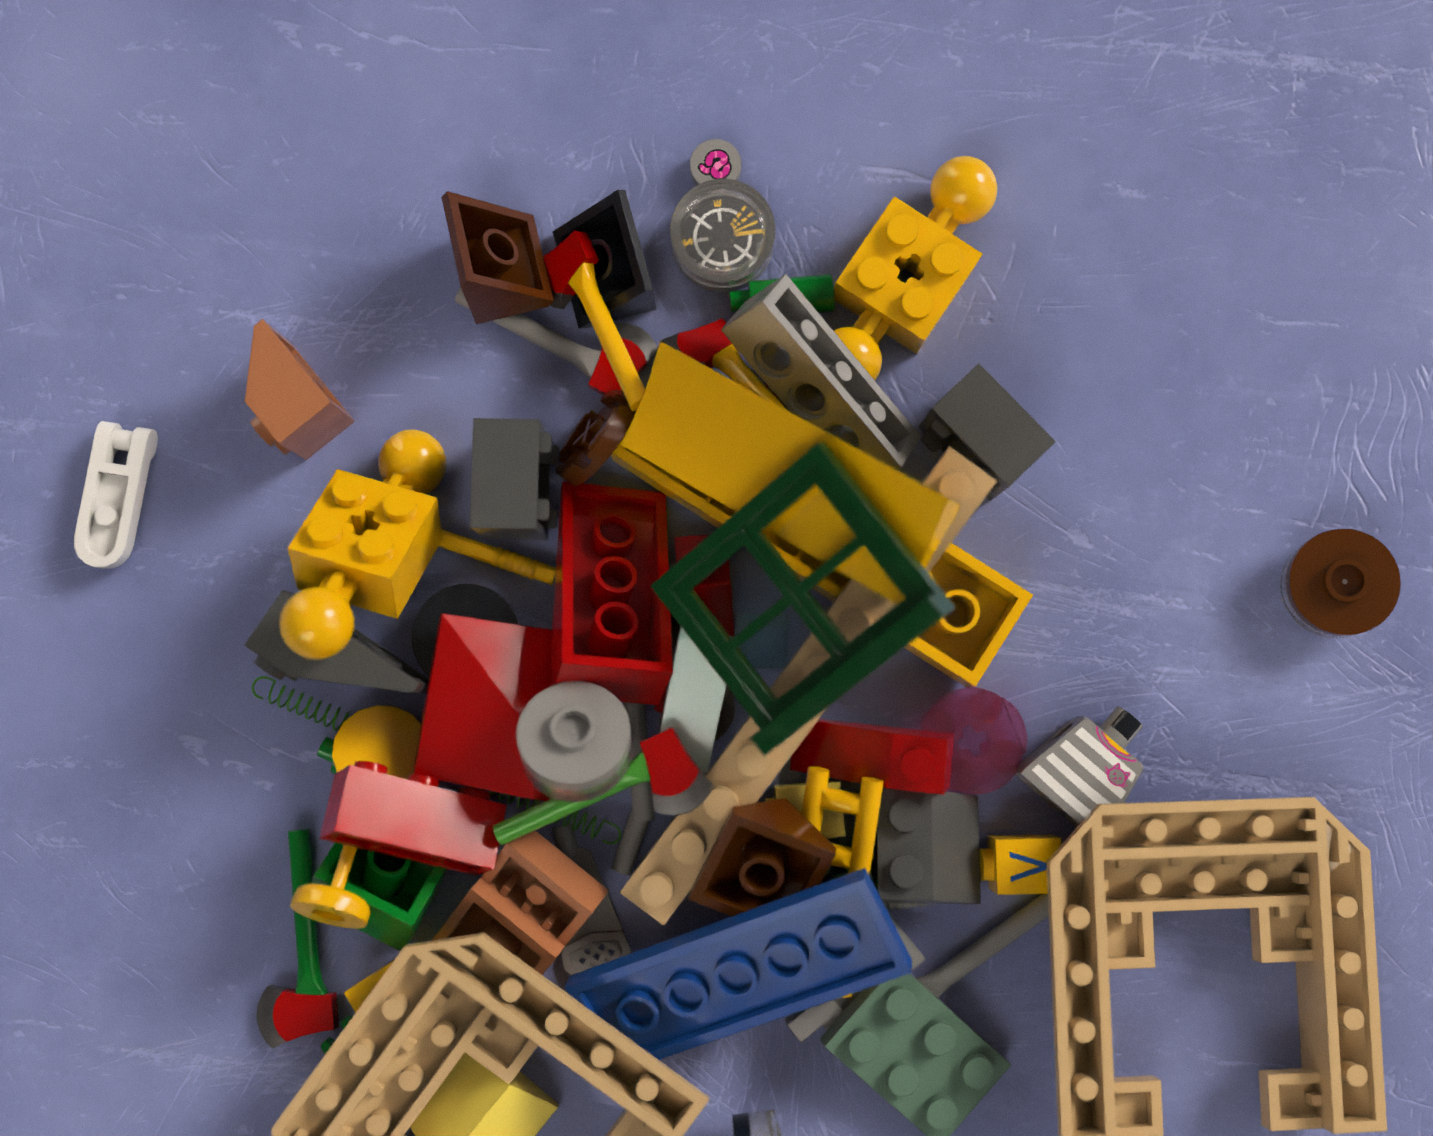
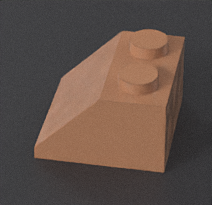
(289, 398)

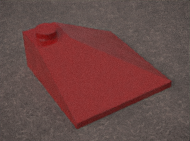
(473, 702)

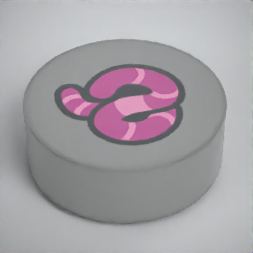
(715, 161)

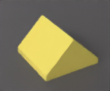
(482, 1104)

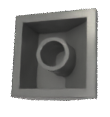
(927, 848)

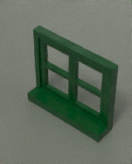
(849, 661)

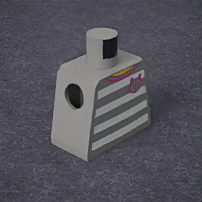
(1084, 765)

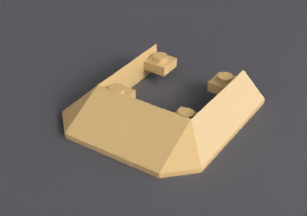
(1307, 906)
(497, 1010)

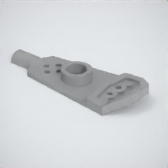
(602, 925)

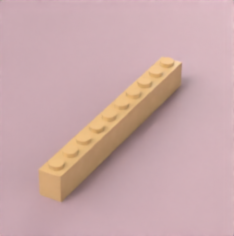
(741, 769)

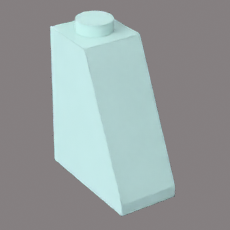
(693, 701)

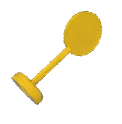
(373, 735)

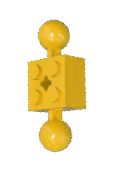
(907, 240)
(364, 545)

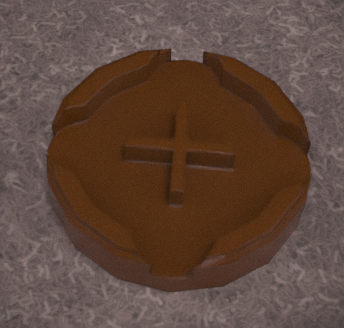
(595, 439)

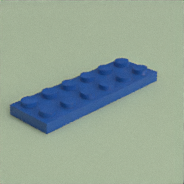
(748, 968)

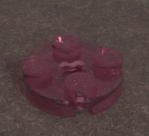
(1000, 751)

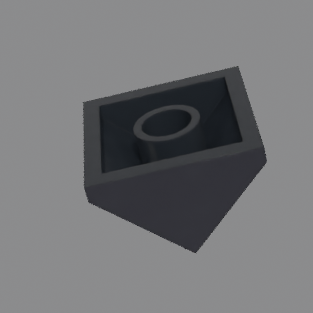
(621, 263)

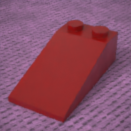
(605, 613)

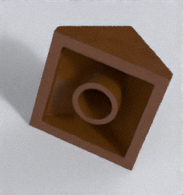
(496, 258)
(761, 857)

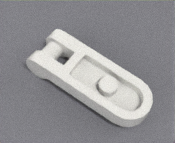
(113, 495)

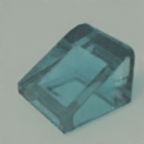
(769, 645)

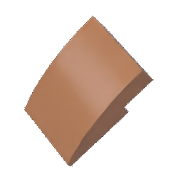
(528, 902)

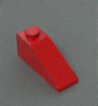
(897, 755)

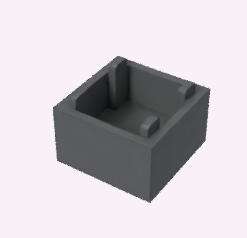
(986, 429)
(512, 479)

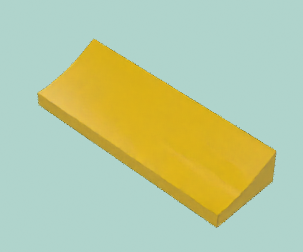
(740, 442)

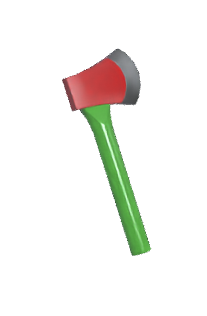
(664, 762)

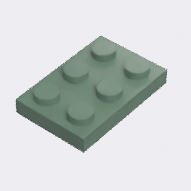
(915, 1053)

